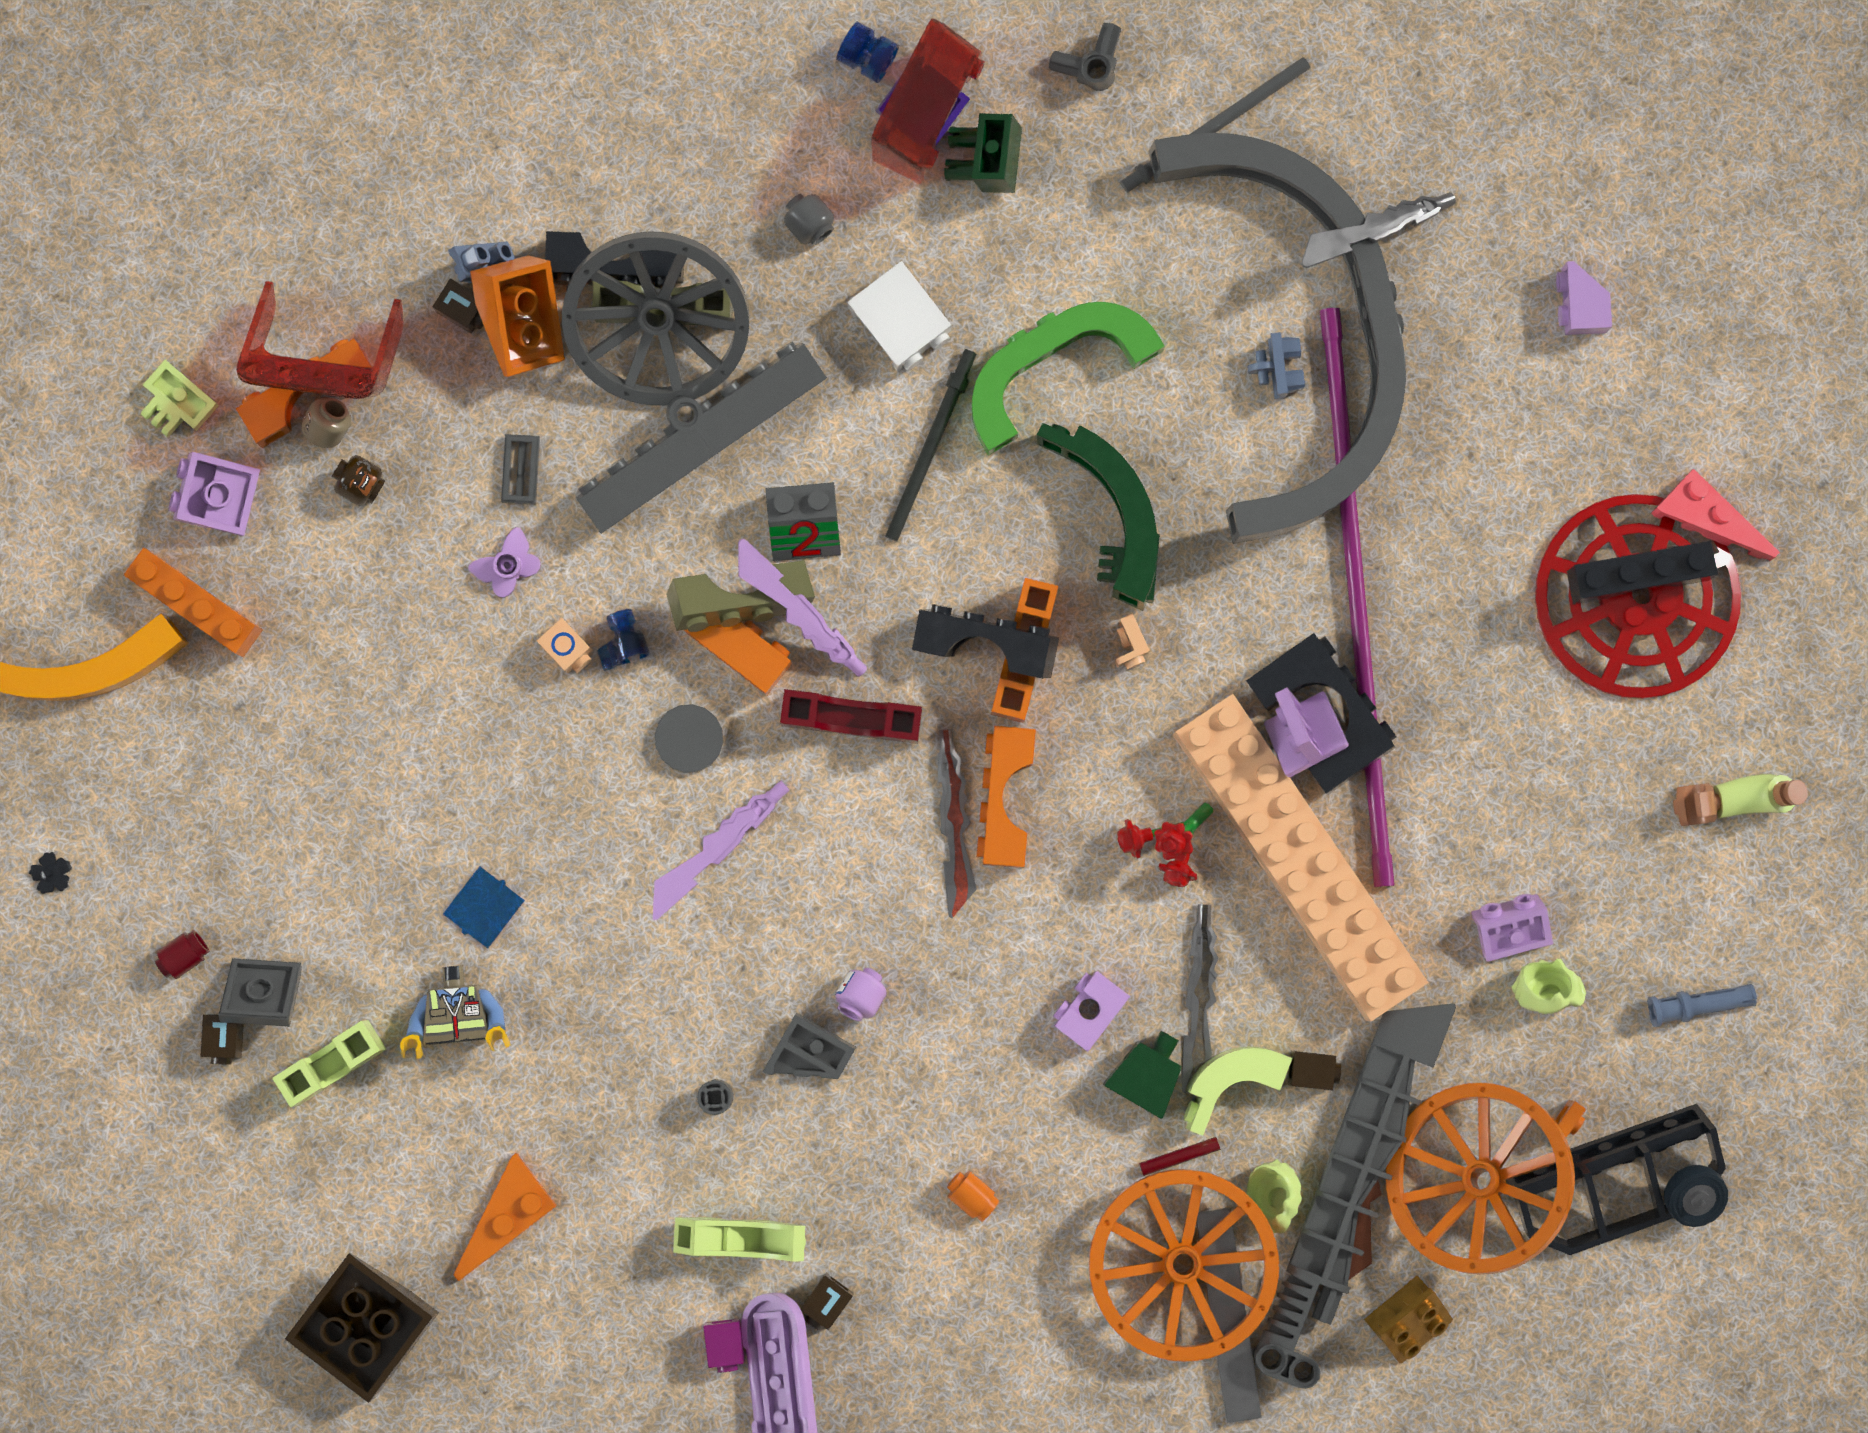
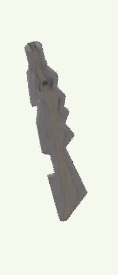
(1199, 994)

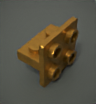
(1409, 1319)

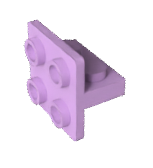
(1304, 731)

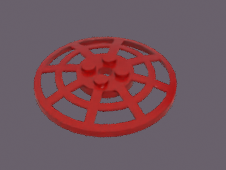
(1628, 615)

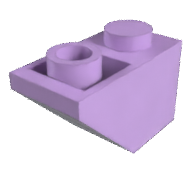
(1585, 302)

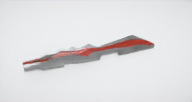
(954, 821)

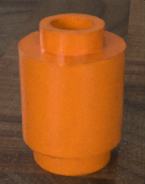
(972, 1195)

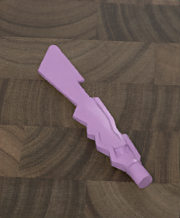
(799, 611)
(716, 848)

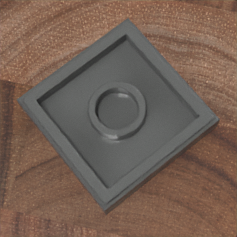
(260, 992)

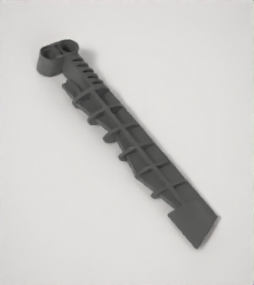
(1362, 1150)

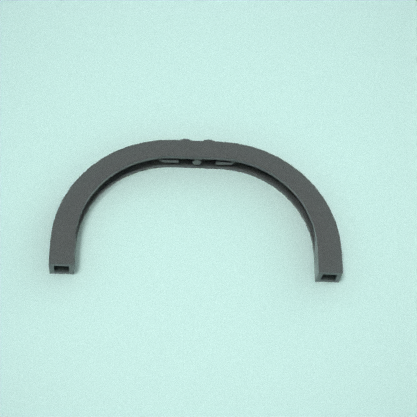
(1375, 296)

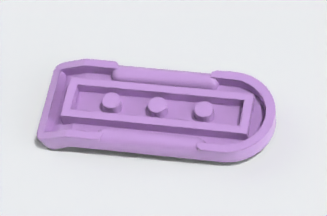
(778, 1365)

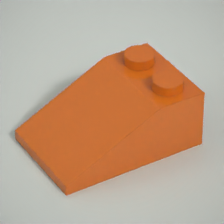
(519, 313)

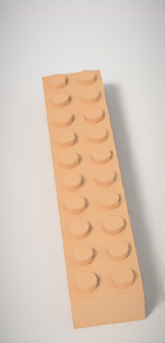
(1300, 858)

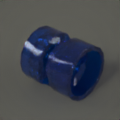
(861, 41)

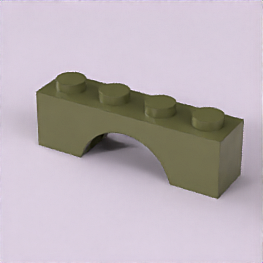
(715, 303)
(701, 603)

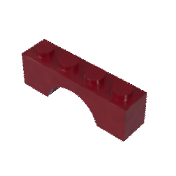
(851, 717)

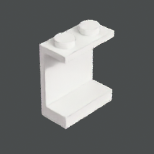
(901, 317)

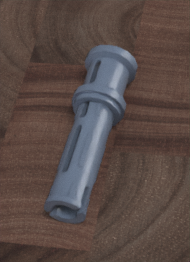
(1686, 1006)

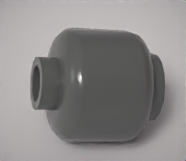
(809, 219)

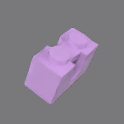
(1109, 1001)

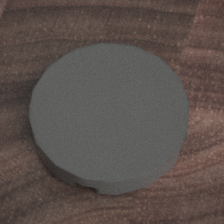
(689, 738)

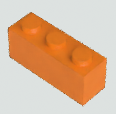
(746, 653)

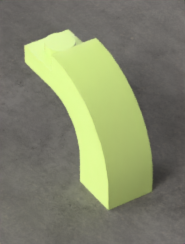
(1226, 1069)

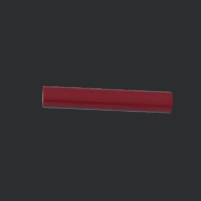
(1179, 1156)

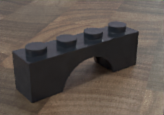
(568, 250)
(1642, 571)
(1026, 651)

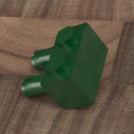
(996, 153)

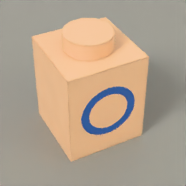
(566, 647)

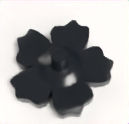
(51, 873)

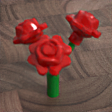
(1171, 840)

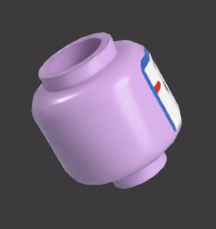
(860, 994)

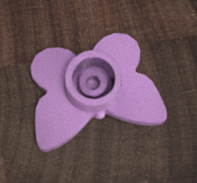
(507, 564)

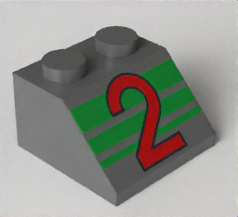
(803, 521)

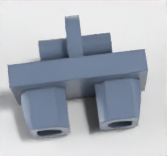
(478, 256)
(1279, 350)

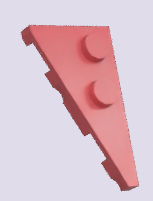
(1707, 512)

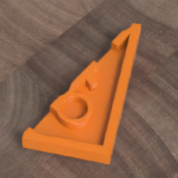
(511, 1210)

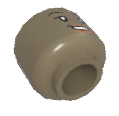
(326, 422)

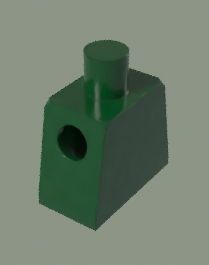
(1147, 1075)

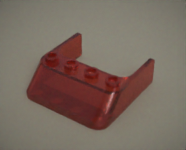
(269, 370)

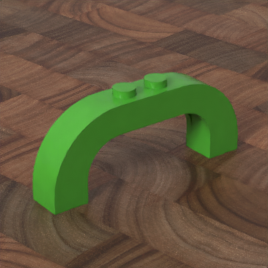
(1053, 333)

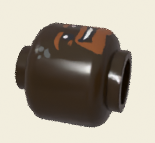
(358, 480)

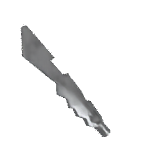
(1377, 226)

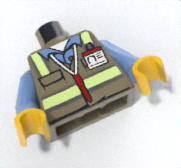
(455, 1015)

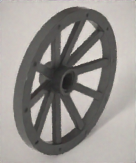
(655, 324)

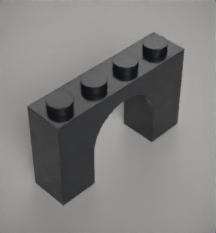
(1310, 665)

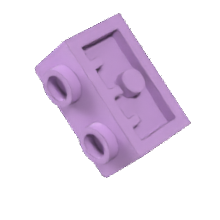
(1512, 926)

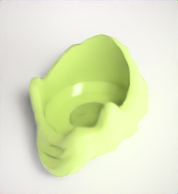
(1548, 987)
(1276, 1192)

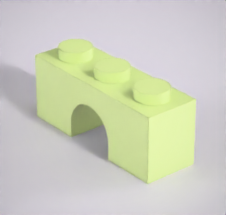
(329, 1064)

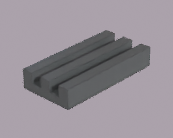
(519, 498)

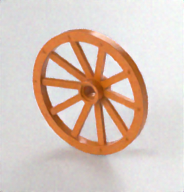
(1557, 1210)
(1220, 1342)

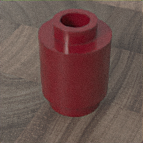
(181, 954)

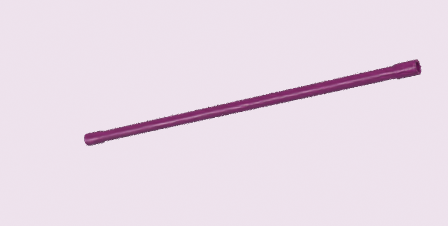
(1332, 337)

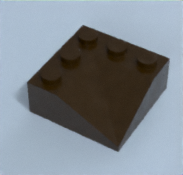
(361, 1326)

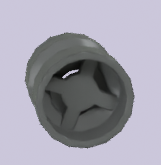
(720, 1097)

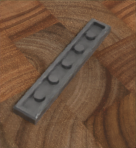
(1237, 1364)

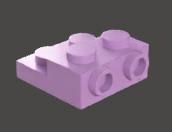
(214, 493)

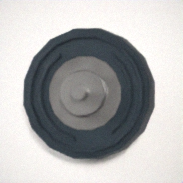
(1696, 1195)

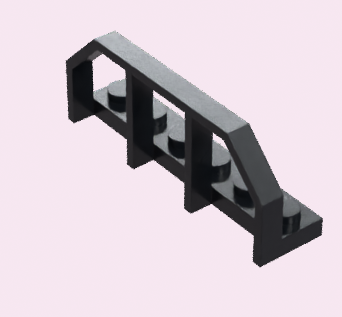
(1618, 1149)

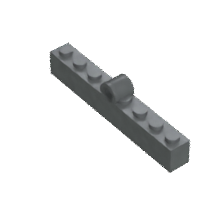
(701, 437)

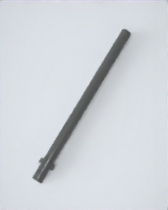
(1145, 172)

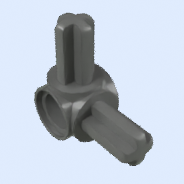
(1101, 56)

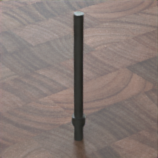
(956, 384)

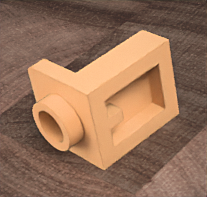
(1131, 636)

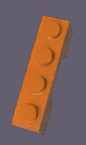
(270, 412)
(193, 602)
(1014, 688)
(1003, 841)

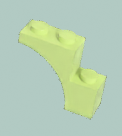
(739, 1238)

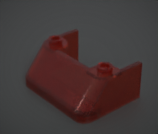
(923, 100)

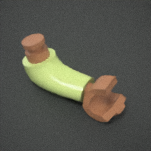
(1740, 796)

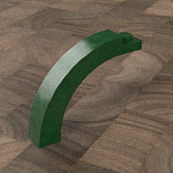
(1130, 499)

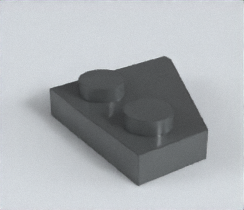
(809, 1051)

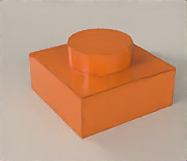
(1571, 1118)

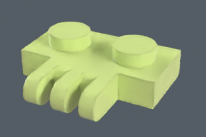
(176, 400)

